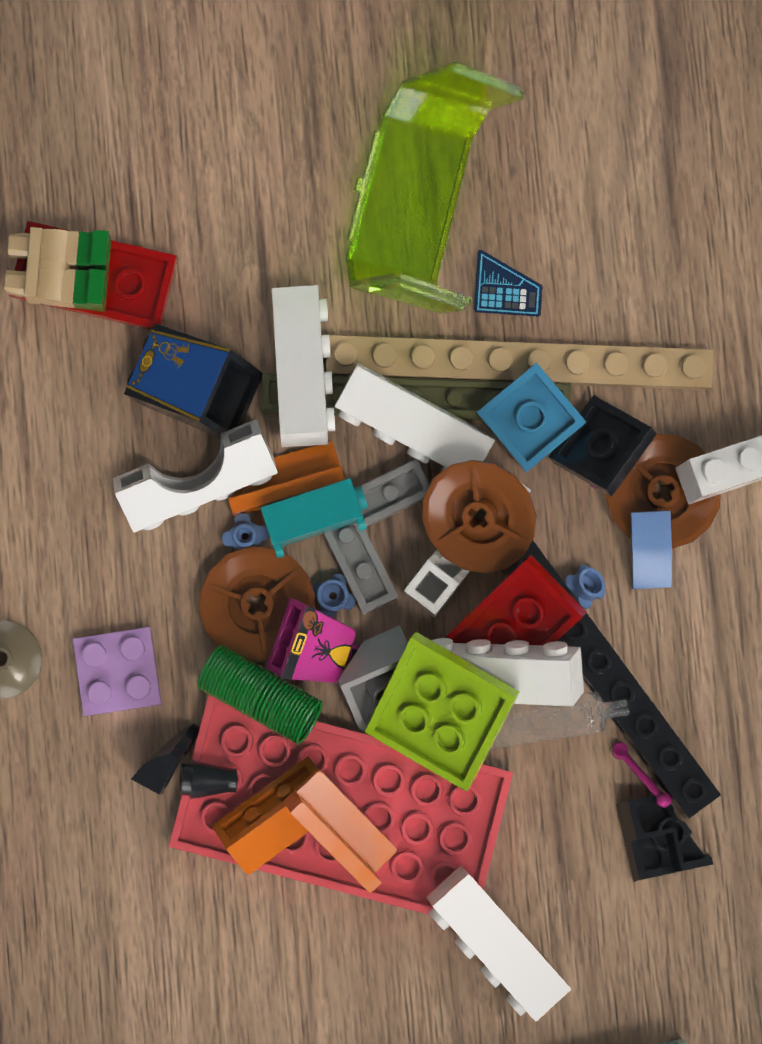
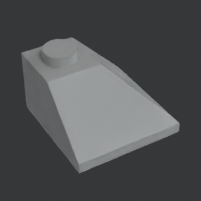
(370, 673)

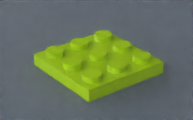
(441, 711)

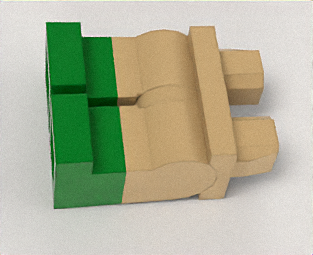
(61, 268)

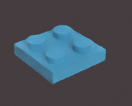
(531, 417)

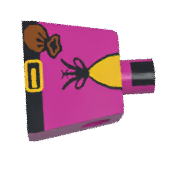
(311, 645)

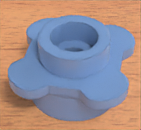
(244, 525)
(337, 585)
(586, 585)

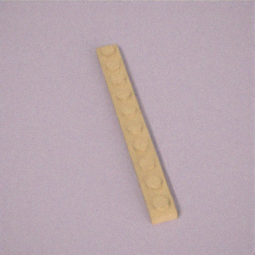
(509, 360)

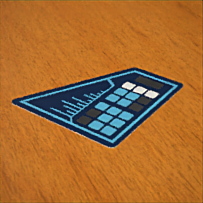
(504, 289)

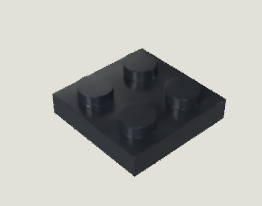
(604, 446)

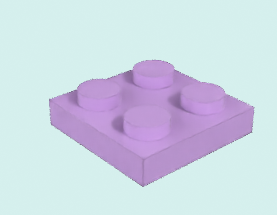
(117, 671)

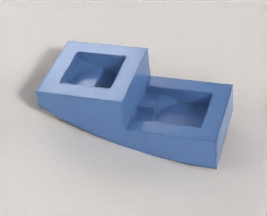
(651, 549)

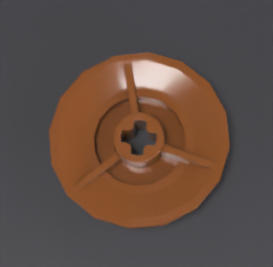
(658, 466)
(463, 538)
(232, 583)

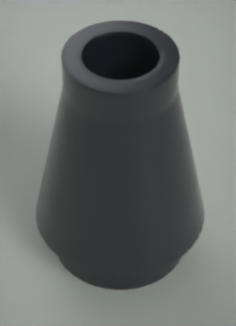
(205, 779)

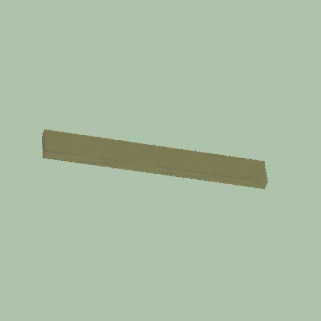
(456, 396)

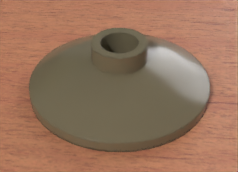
(23, 659)

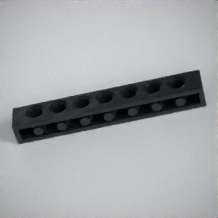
(645, 726)

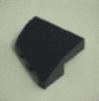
(160, 768)
(657, 840)

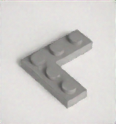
(354, 548)

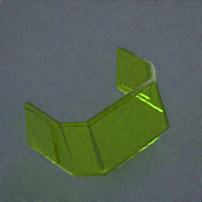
(415, 184)

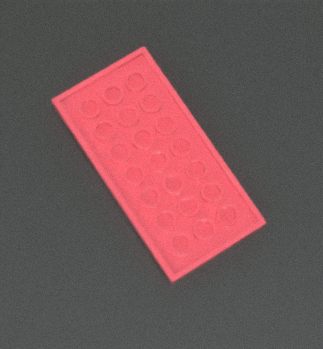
(414, 808)

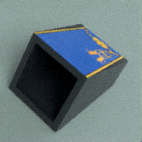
(193, 381)

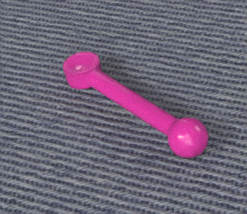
(620, 752)

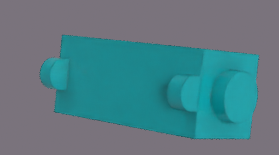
(314, 514)

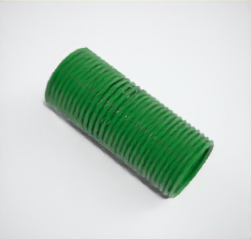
(253, 689)

